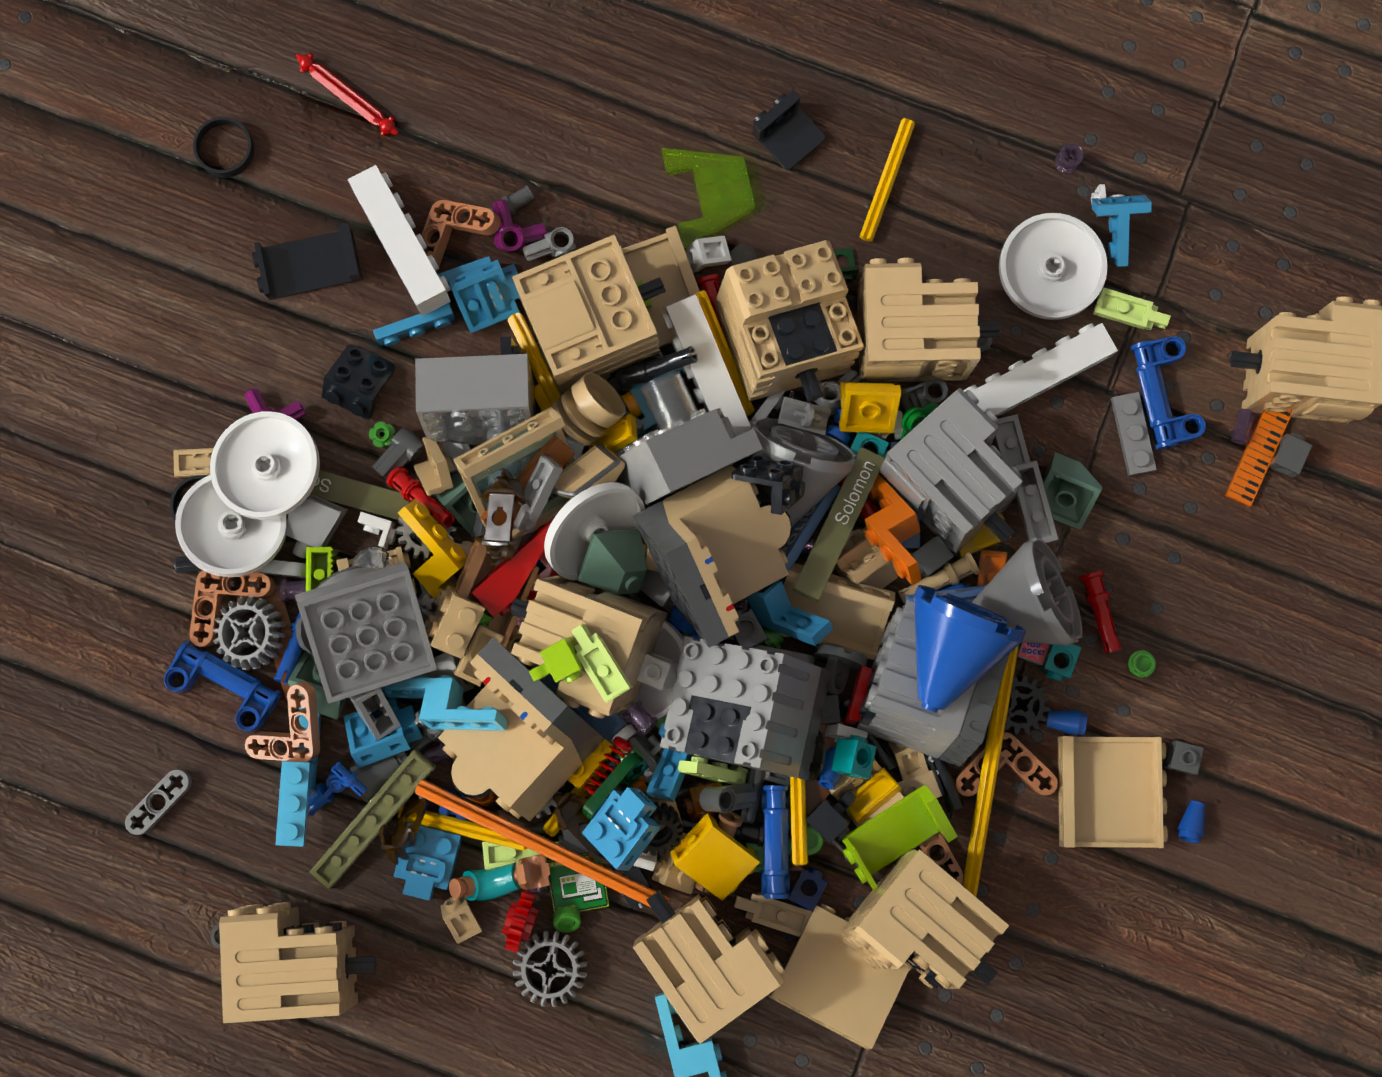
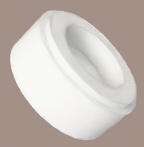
(626, 733)

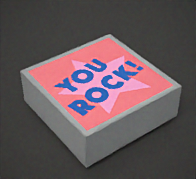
(1033, 652)

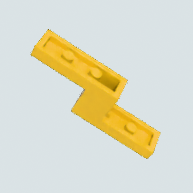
(447, 556)

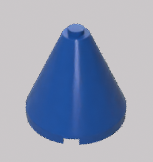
(956, 645)

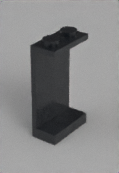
(307, 264)

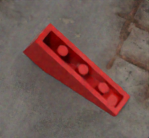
(505, 581)

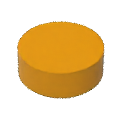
(631, 403)

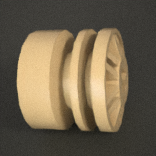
(589, 408)

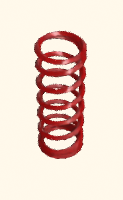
(621, 743)

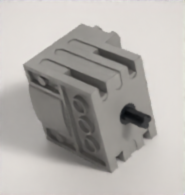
(954, 472)

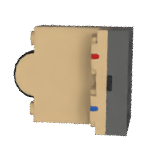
(715, 549)
(536, 752)

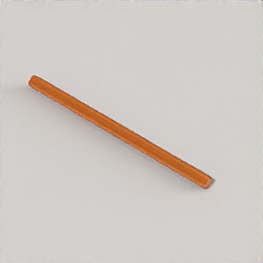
(534, 841)

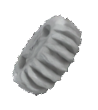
(233, 645)
(562, 969)

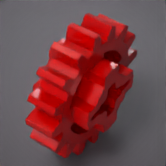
(520, 921)

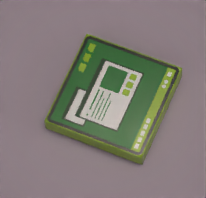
(575, 889)

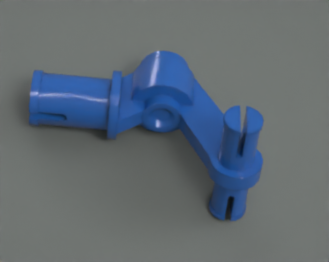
(336, 782)

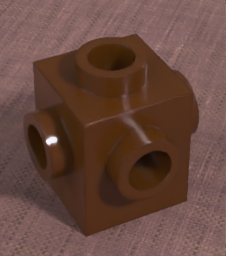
(692, 804)

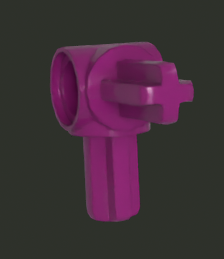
(520, 235)
(258, 404)

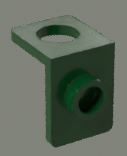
(850, 272)

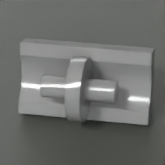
(804, 416)
(651, 753)

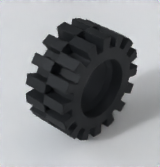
(670, 834)

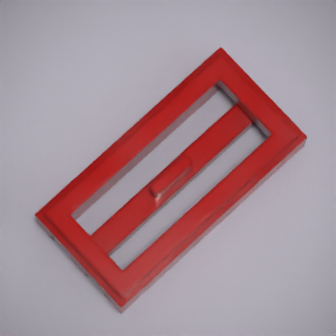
(859, 692)

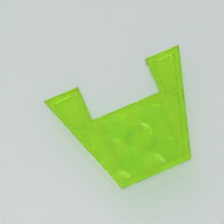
(720, 186)

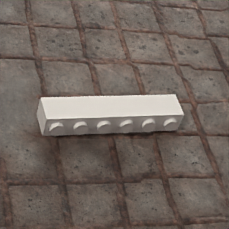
(399, 240)
(1044, 370)
(710, 373)

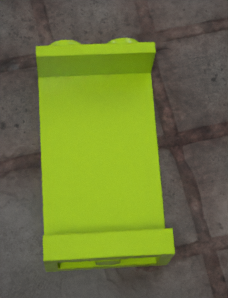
(895, 833)

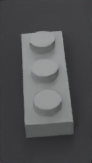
(1133, 434)

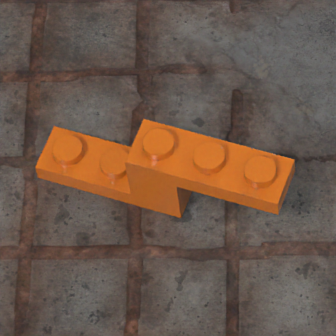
(891, 527)

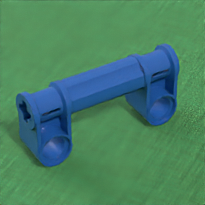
(1150, 357)
(227, 677)
(775, 876)

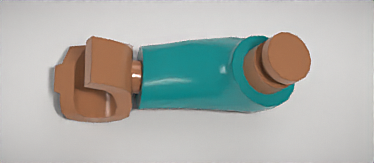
(499, 881)

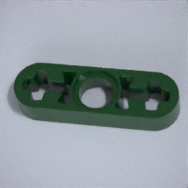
(623, 776)

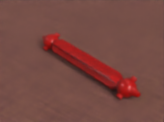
(347, 94)

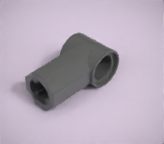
(403, 449)
(728, 798)

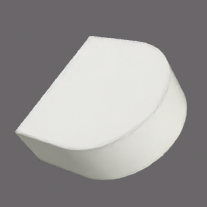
(898, 430)

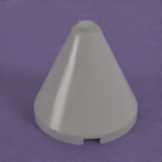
(822, 457)
(1034, 596)

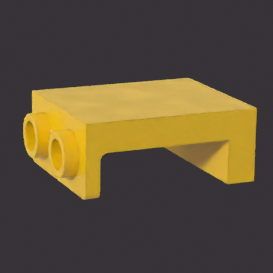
(714, 858)

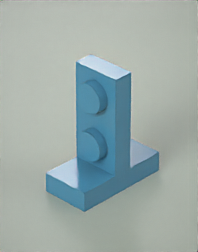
(1119, 223)
(667, 778)

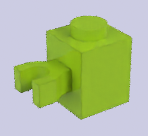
(559, 662)

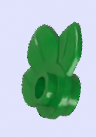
(914, 416)

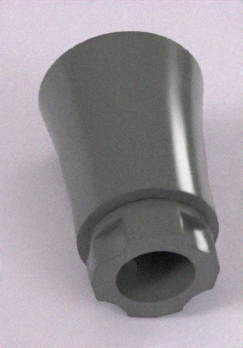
(377, 773)

